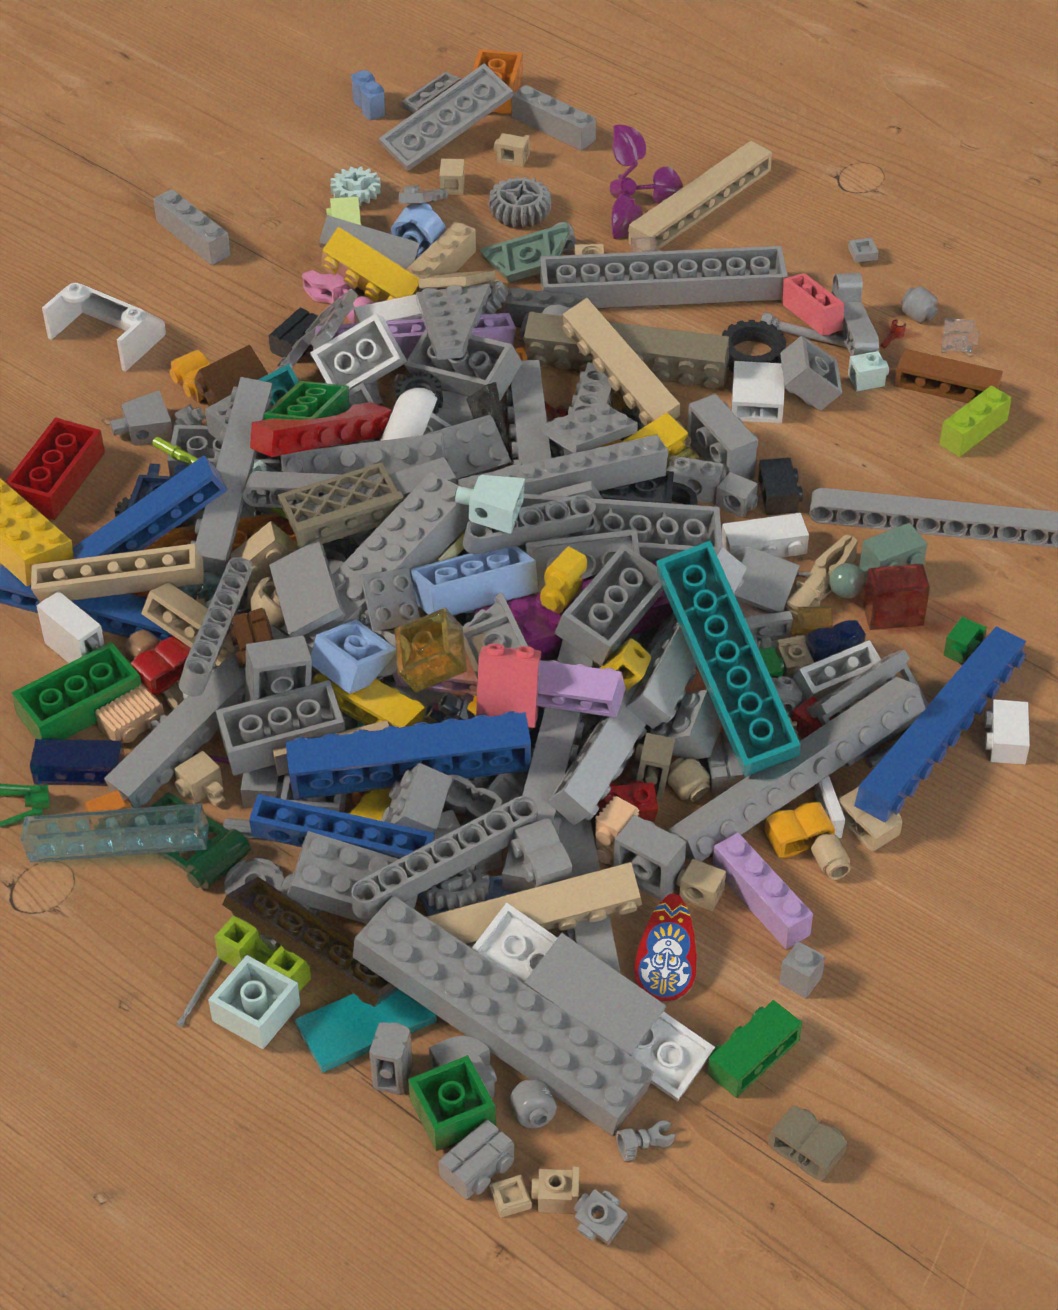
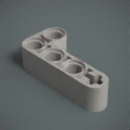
(857, 328)
(264, 486)

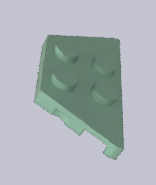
(521, 255)

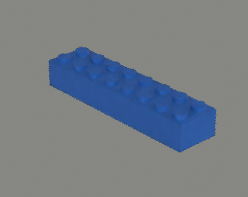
(381, 757)

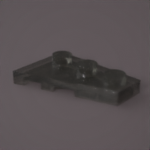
(485, 403)

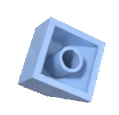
(351, 655)

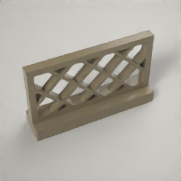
(346, 518)

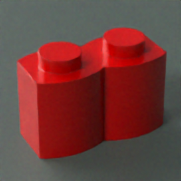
(162, 665)

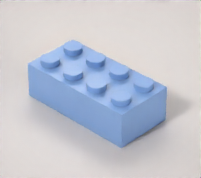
(474, 580)

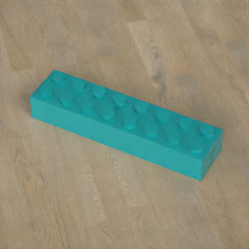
(728, 659)

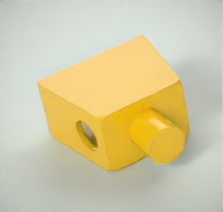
(630, 661)

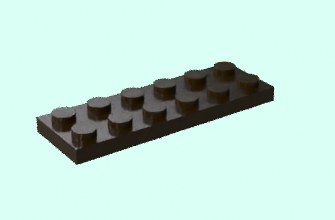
(307, 937)

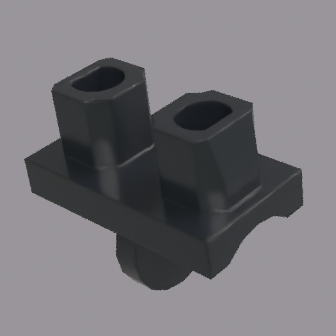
(449, 708)

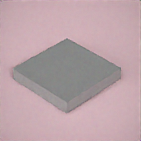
(766, 580)

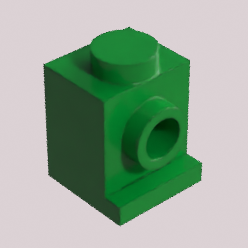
(964, 640)

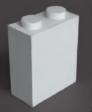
(758, 392)
(68, 628)

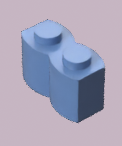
(368, 94)

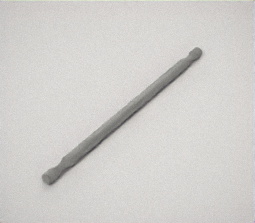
(200, 989)

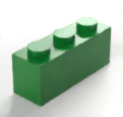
(754, 1048)

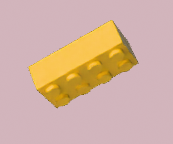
(367, 268)

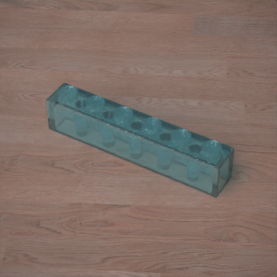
(115, 833)

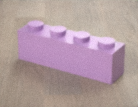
(763, 891)

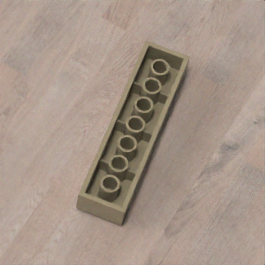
(667, 352)

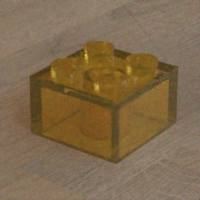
(430, 650)

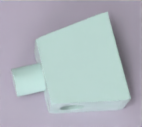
(493, 501)

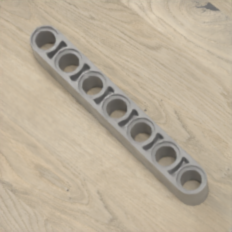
(215, 627)
(431, 860)

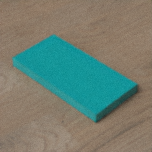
(349, 1026)

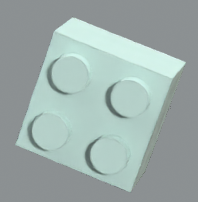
(254, 1002)

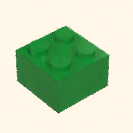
(451, 1102)

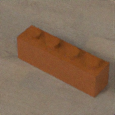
(944, 376)

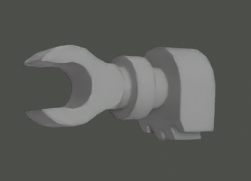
(629, 1141)

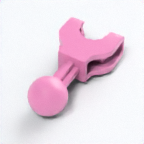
(328, 288)

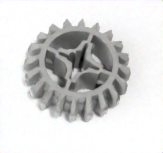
(520, 202)

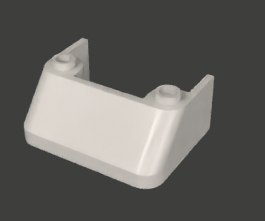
(141, 327)

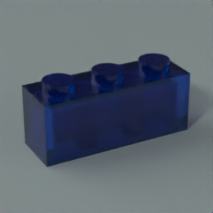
(74, 761)

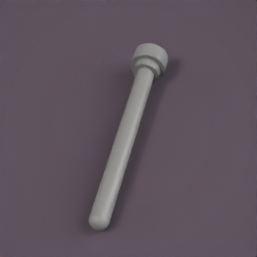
(799, 330)

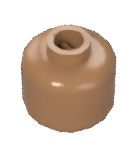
(139, 643)

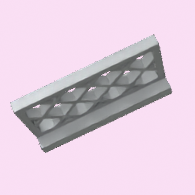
(864, 684)

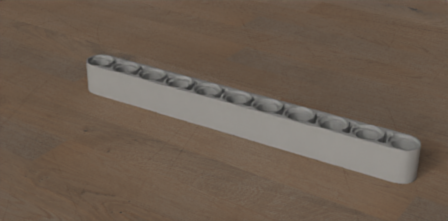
(935, 517)

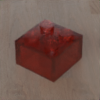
(896, 596)

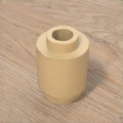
(831, 856)

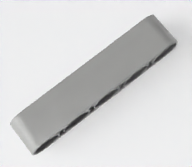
(570, 516)

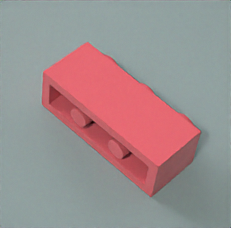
(813, 304)

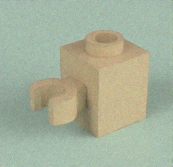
(200, 778)

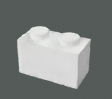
(1008, 731)

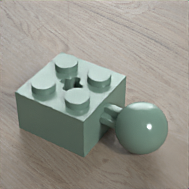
(891, 548)

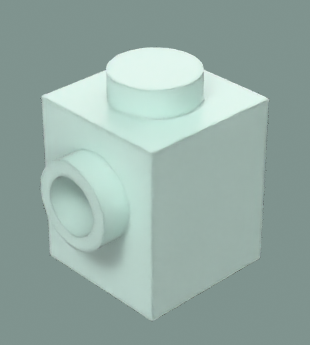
(867, 371)

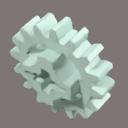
(356, 184)

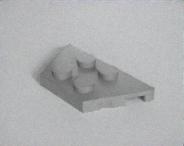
(491, 627)

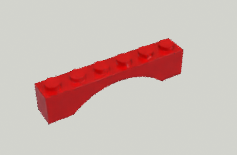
(289, 436)

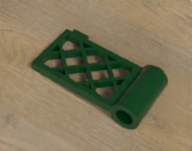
(218, 858)

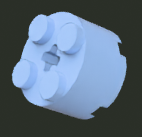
(419, 224)

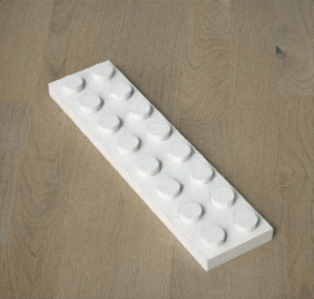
(667, 1049)

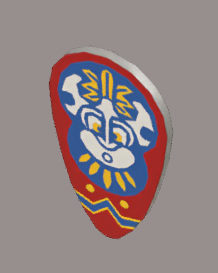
(667, 952)

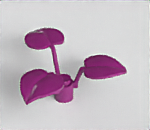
(627, 149)

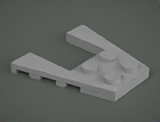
(330, 320)

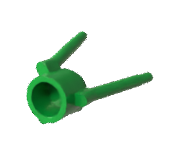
(35, 797)

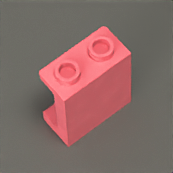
(508, 681)

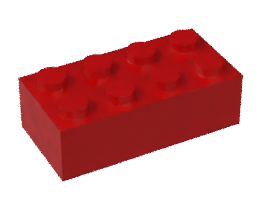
(57, 466)

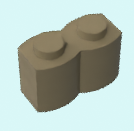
(807, 1142)

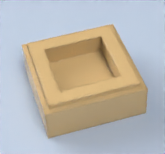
(510, 1196)

